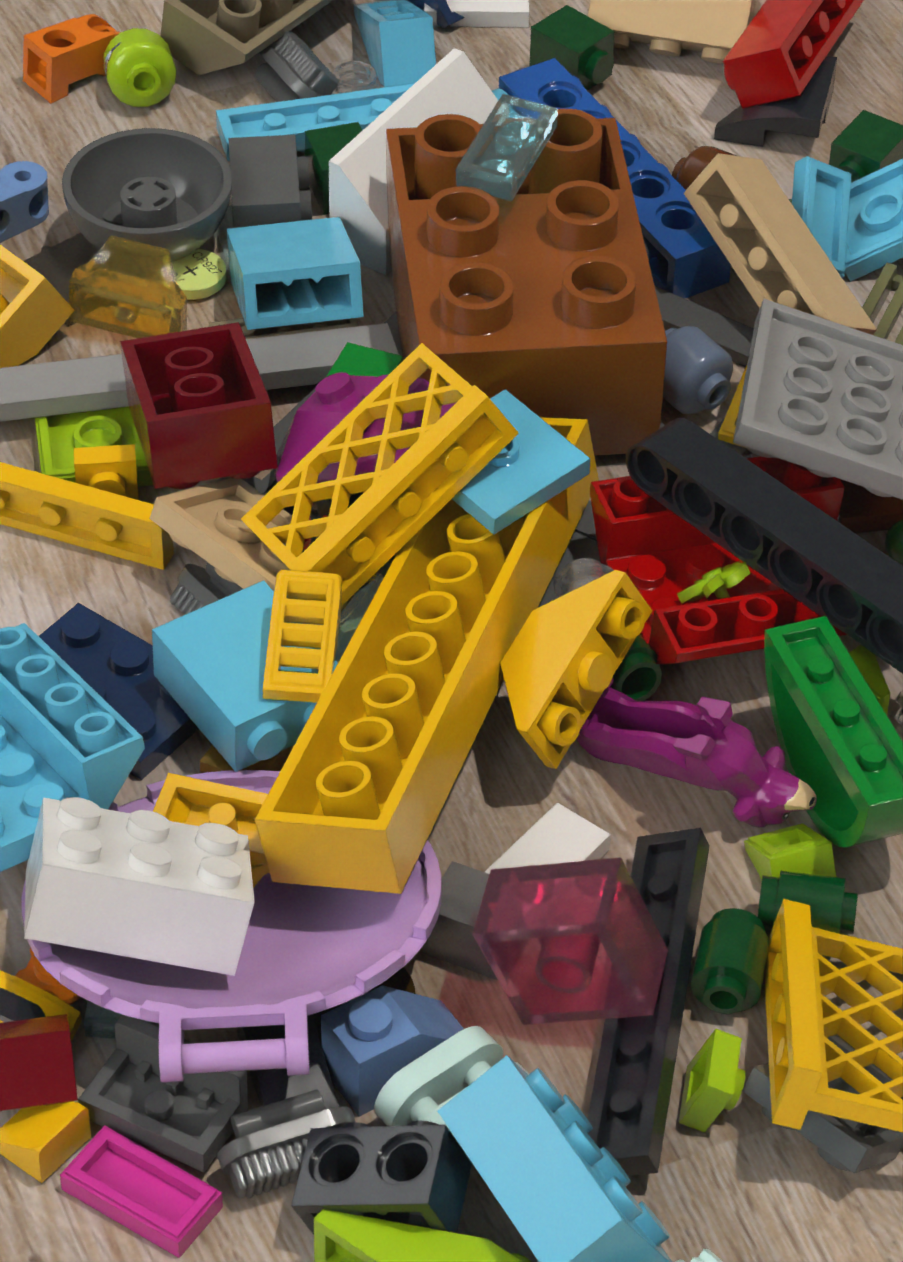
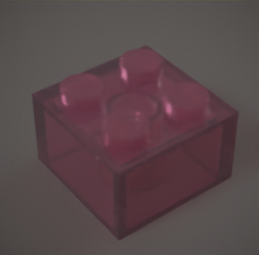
(571, 941)

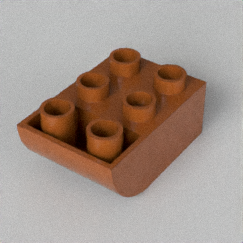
(535, 288)

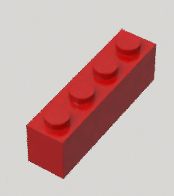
(784, 48)

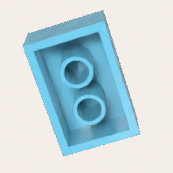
(549, 1171)

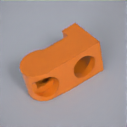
(65, 54)

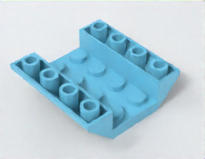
(53, 740)

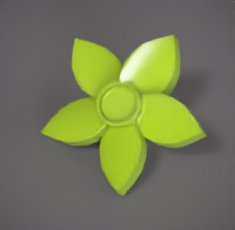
(716, 582)

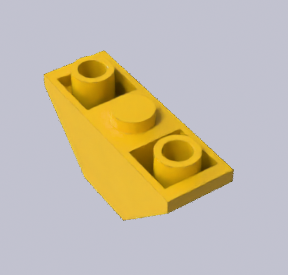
(568, 660)

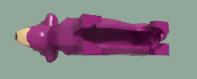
(696, 748)

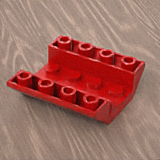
(669, 554)

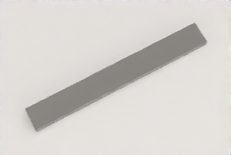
(101, 384)

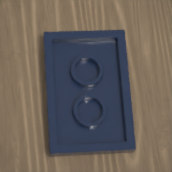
(123, 675)

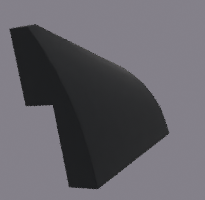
(793, 115)

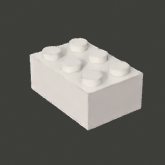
(138, 886)

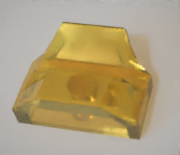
(128, 291)

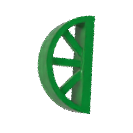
(834, 733)

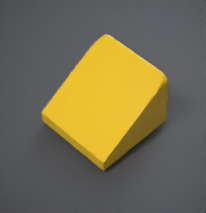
(44, 1137)

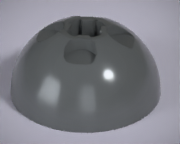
(148, 189)

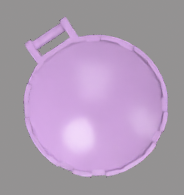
(298, 958)

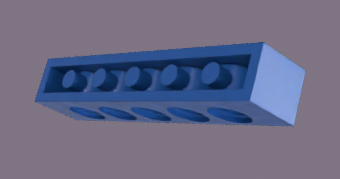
(676, 241)

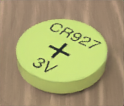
(200, 274)

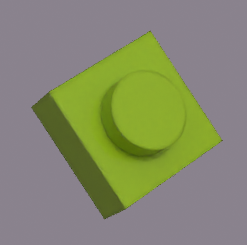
(712, 1081)

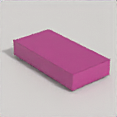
(141, 1191)

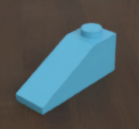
(397, 40)

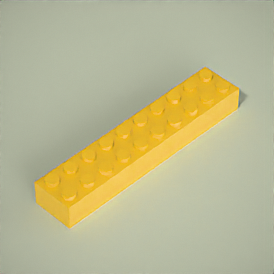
(413, 693)

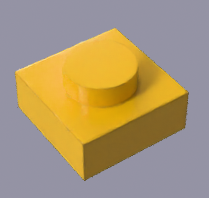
(108, 469)

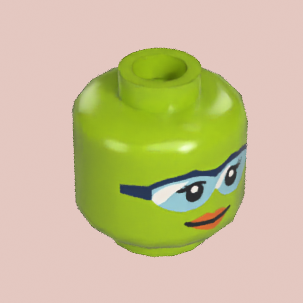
(139, 67)

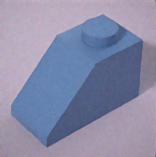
(378, 1037)

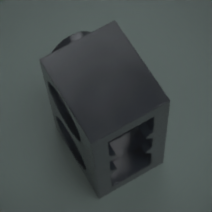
(384, 1173)

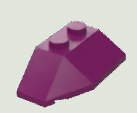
(326, 408)

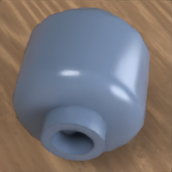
(695, 371)

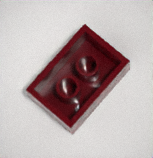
(199, 406)

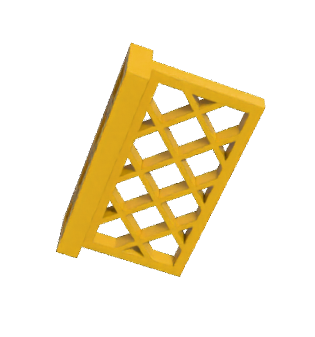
(397, 495)
(803, 1019)

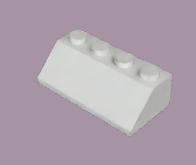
(359, 169)

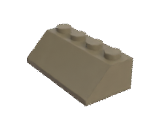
(228, 32)

